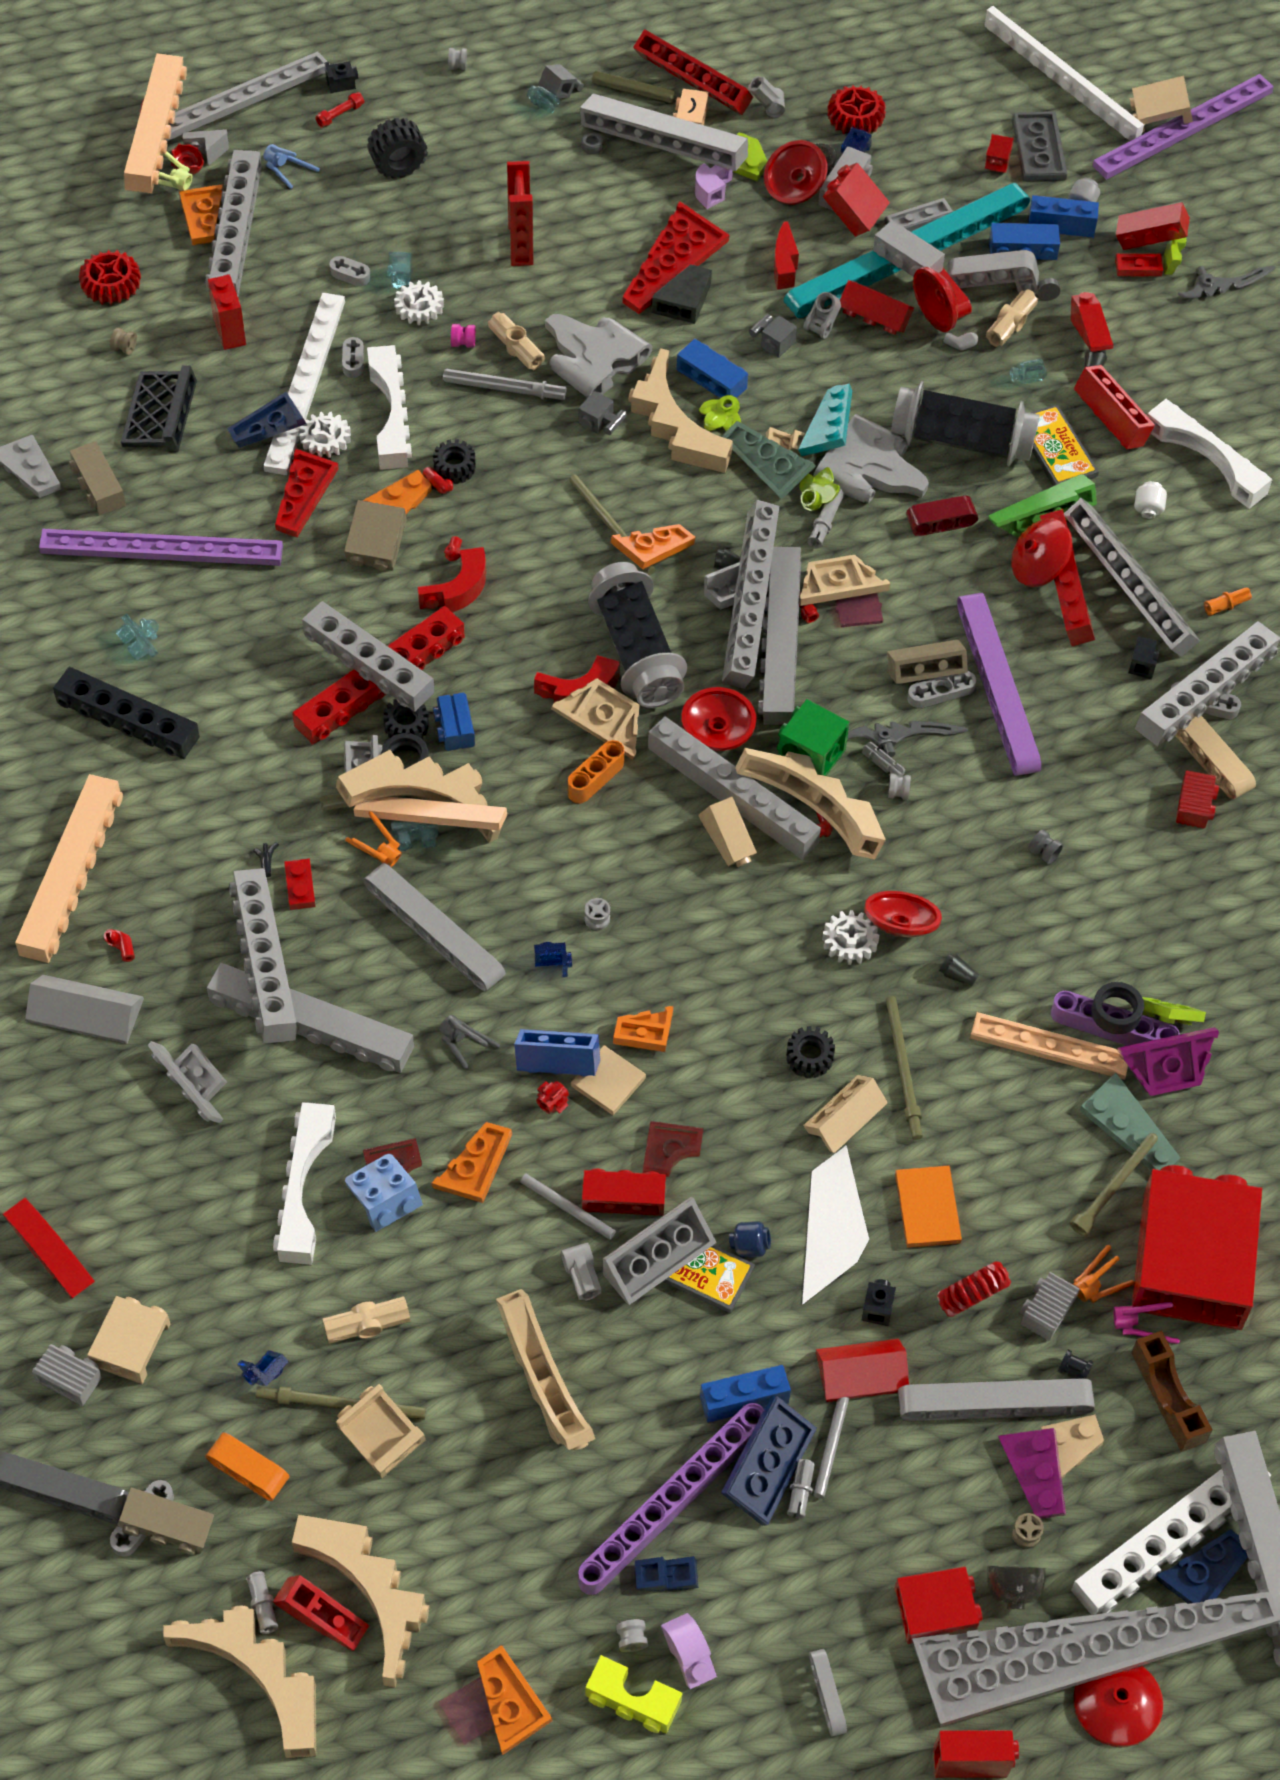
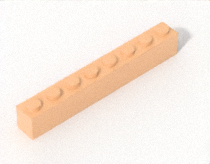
(154, 123)
(69, 869)

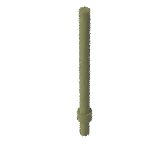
(601, 511)
(912, 1111)
(286, 1395)

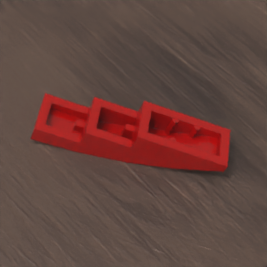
(48, 1248)

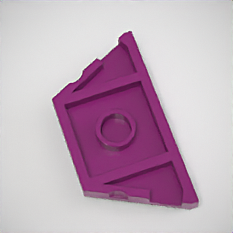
(1170, 1061)

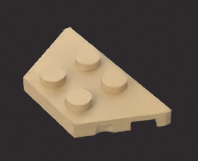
(839, 579)
(603, 714)

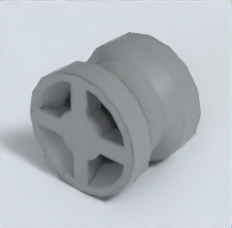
(457, 59)
(899, 786)
(597, 907)
(632, 1635)

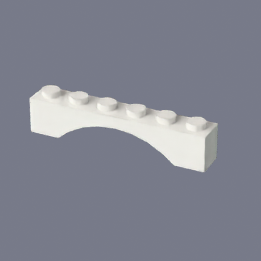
(392, 439)
(1244, 479)
(314, 1133)

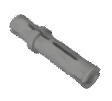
(823, 524)

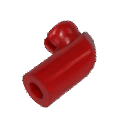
(441, 485)
(452, 551)
(826, 827)
(122, 942)

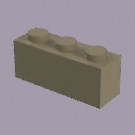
(96, 478)
(927, 661)
(165, 1521)

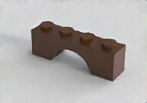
(1158, 1368)

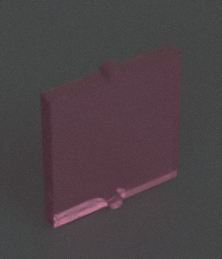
(859, 610)
(468, 1711)

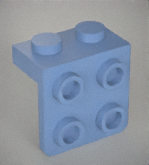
(384, 1191)

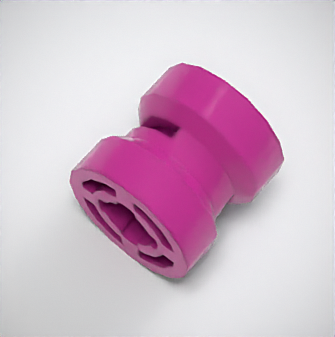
(463, 335)

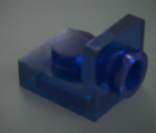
(857, 140)

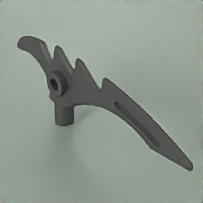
(1209, 283)
(888, 737)

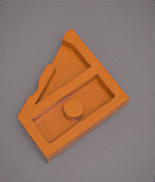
(644, 1030)

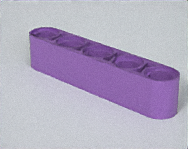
(1081, 1005)

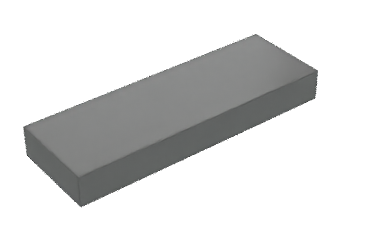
(920, 215)

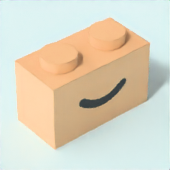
(692, 106)

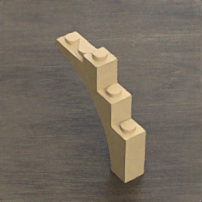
(667, 421)
(423, 780)
(824, 794)
(530, 1350)
(345, 1548)
(266, 1663)

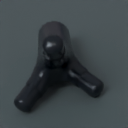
(266, 856)

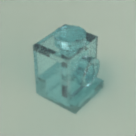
(400, 268)

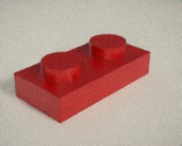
(1139, 265)
(299, 884)

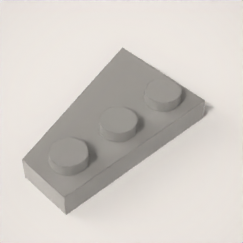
(29, 465)

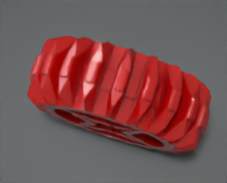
(856, 109)
(111, 283)
(973, 1289)

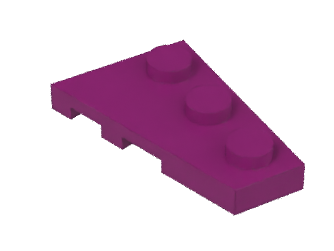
(1037, 1467)

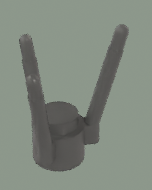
(456, 1031)

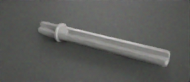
(505, 384)

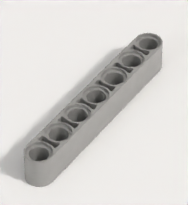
(434, 927)
(996, 1399)

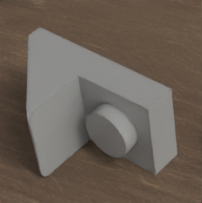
(211, 143)

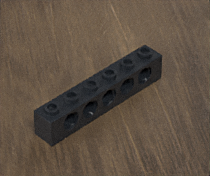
(139, 712)

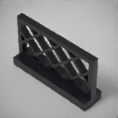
(176, 409)

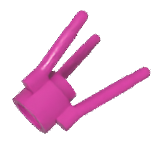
(1127, 1317)

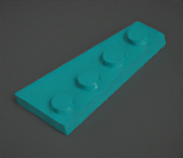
(830, 422)

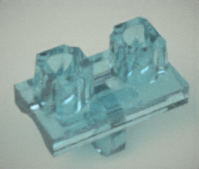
(142, 644)
(405, 832)

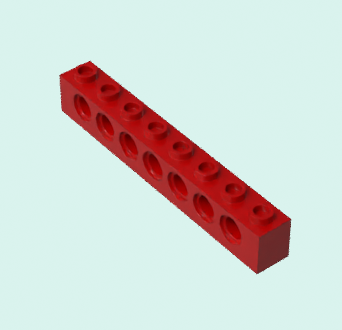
(345, 698)

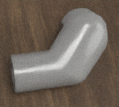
(962, 342)

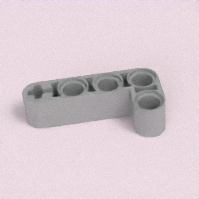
(996, 269)

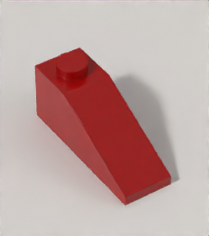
(1090, 321)
(320, 1612)

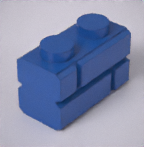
(455, 722)

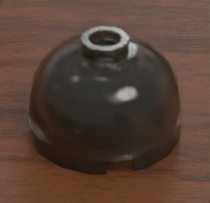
(1016, 1584)

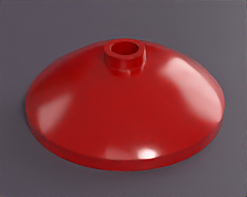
(788, 165)
(936, 298)
(1041, 552)
(719, 709)
(902, 913)
(1117, 1720)

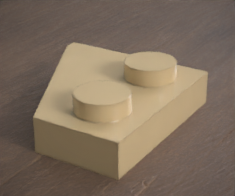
(1076, 1440)

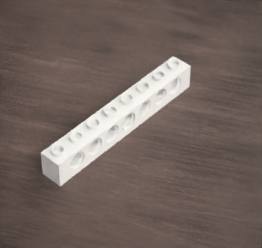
(1100, 1599)

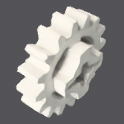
(419, 302)
(323, 434)
(850, 937)

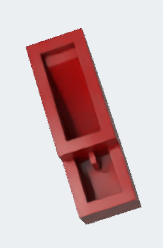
(785, 258)

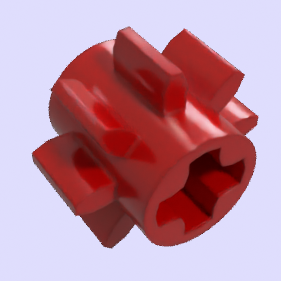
(552, 1097)

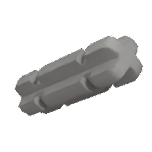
(882, 760)

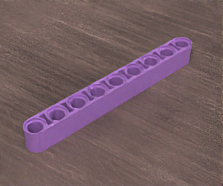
(999, 684)
(666, 1509)

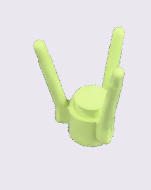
(178, 178)

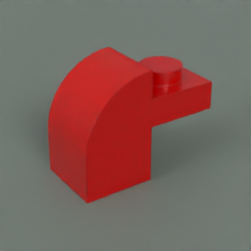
(998, 153)

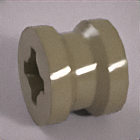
(123, 341)
(1030, 1524)

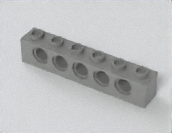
(336, 631)

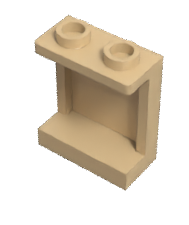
(1161, 101)
(128, 1338)
(379, 1430)

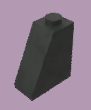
(684, 294)

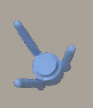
(277, 157)

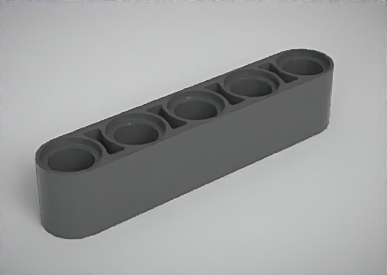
(61, 1488)

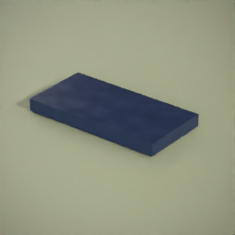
(769, 1460)

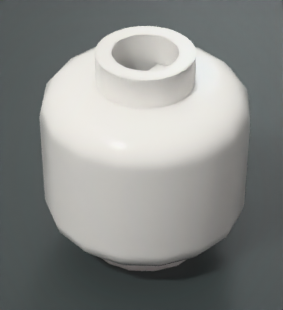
(1150, 499)

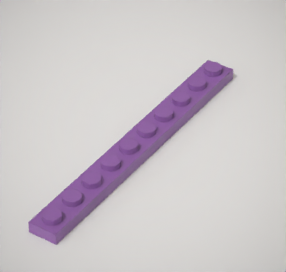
(1176, 130)
(161, 547)

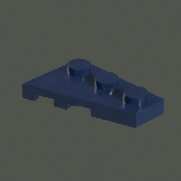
(267, 421)
(1207, 1570)

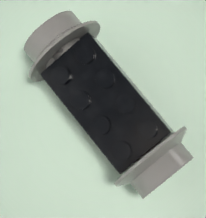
(964, 423)
(650, 667)

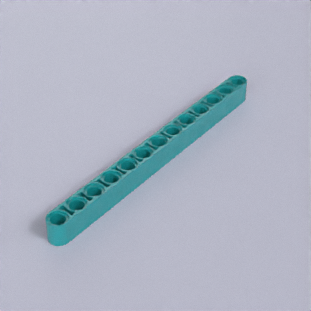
(938, 233)

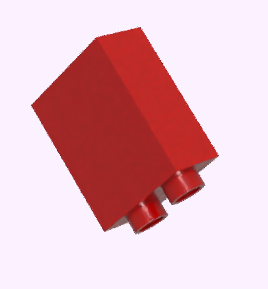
(1198, 1247)

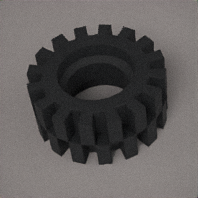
(454, 451)
(396, 711)
(808, 1065)

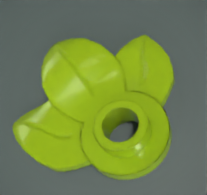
(718, 415)
(818, 488)

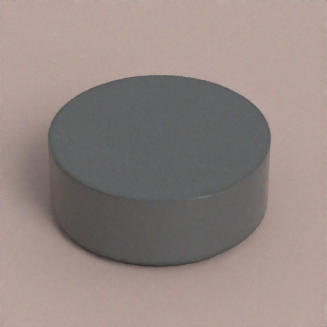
(592, 143)
(1048, 289)

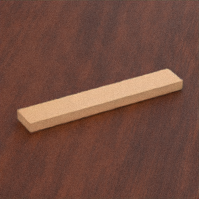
(433, 812)
(1048, 1045)

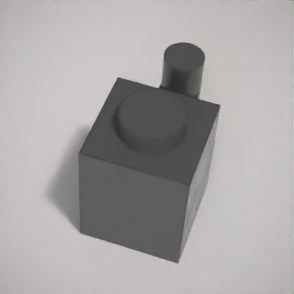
(559, 81)
(776, 334)
(598, 412)

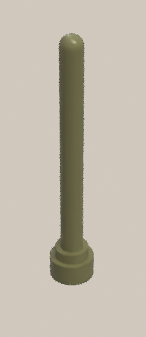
(1083, 1222)

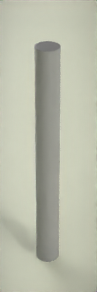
(568, 1206)
(830, 1448)

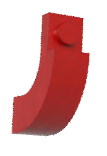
(461, 590)
(551, 687)

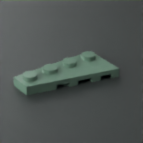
(771, 462)
(1126, 1121)

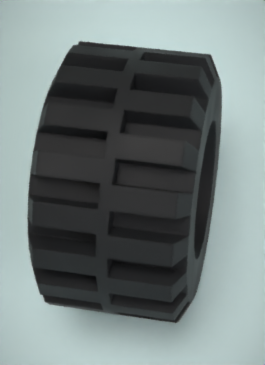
(397, 148)

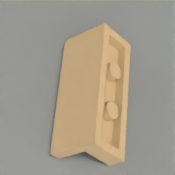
(847, 1112)

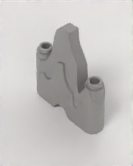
(594, 352)
(872, 461)

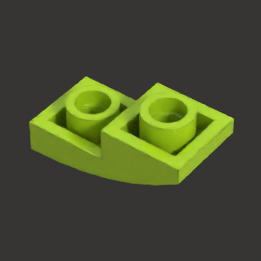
(1173, 255)

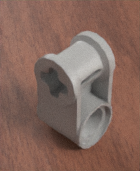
(821, 316)

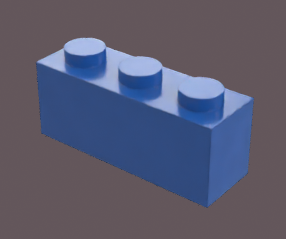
(1072, 216)
(1040, 239)
(711, 370)
(557, 1052)
(729, 1395)

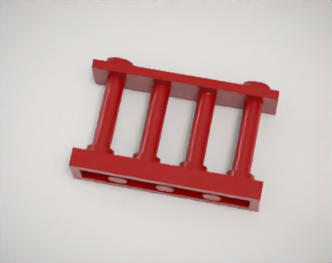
(520, 213)

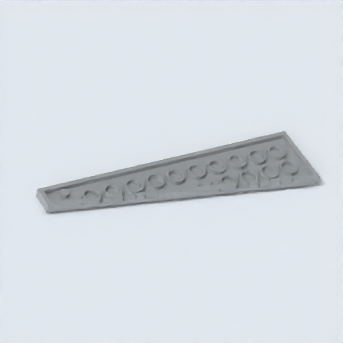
(1015, 1664)

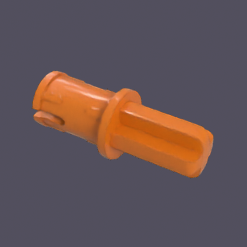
(1227, 601)

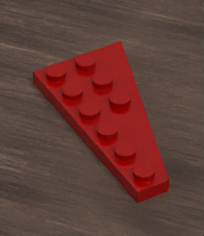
(683, 242)

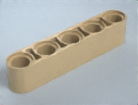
(1216, 758)

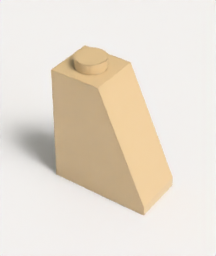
(728, 832)

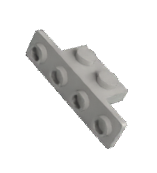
(194, 1075)

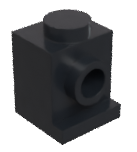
(340, 76)
(1144, 658)
(877, 1310)

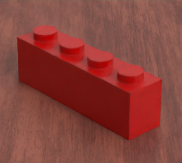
(1114, 407)

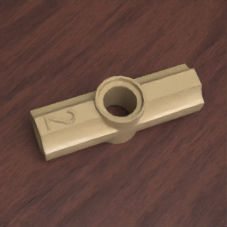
(1011, 318)
(516, 341)
(366, 1320)

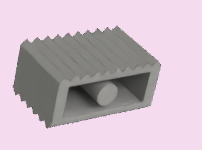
(1048, 1306)
(67, 1374)

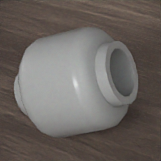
(1085, 190)

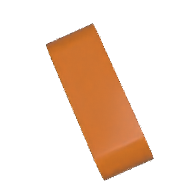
(593, 781)
(247, 1466)

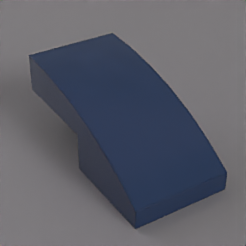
(666, 1575)

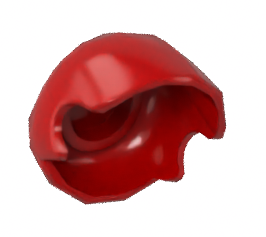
(189, 157)

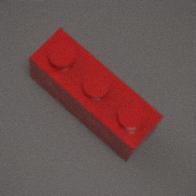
(1152, 226)
(875, 307)
(623, 1192)

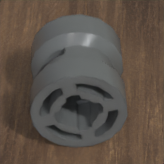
(1045, 846)

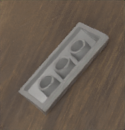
(82, 1008)
(658, 1251)

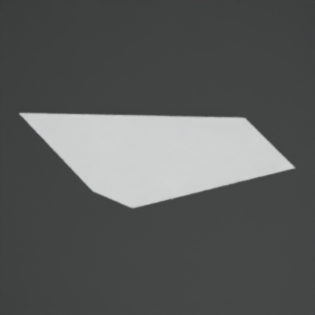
(834, 1224)

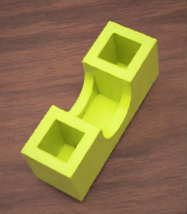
(654, 1709)

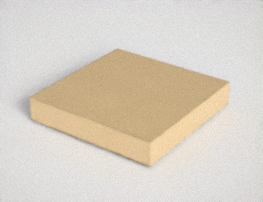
(613, 1081)

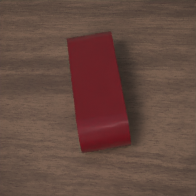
(942, 515)

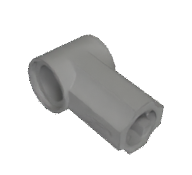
(770, 97)
(580, 1265)

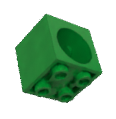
(816, 734)

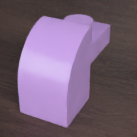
(711, 184)
(690, 1649)

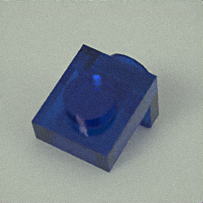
(553, 954)
(266, 1369)

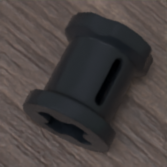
(1075, 1366)

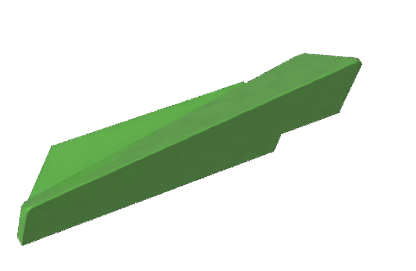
(1023, 514)

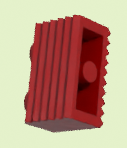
(1196, 799)

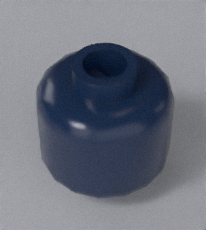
(750, 1239)

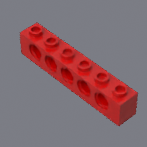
(693, 72)

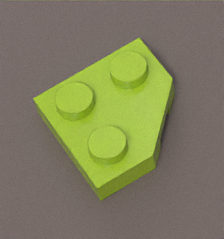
(756, 161)
(1169, 1012)

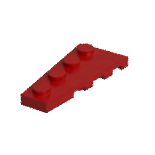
(305, 487)

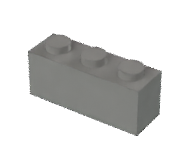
(848, 157)
(906, 249)

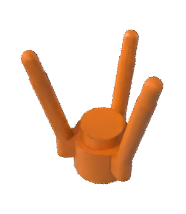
(386, 852)
(1090, 1285)

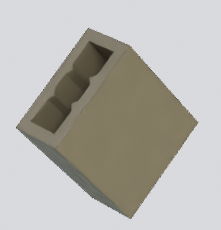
(375, 535)

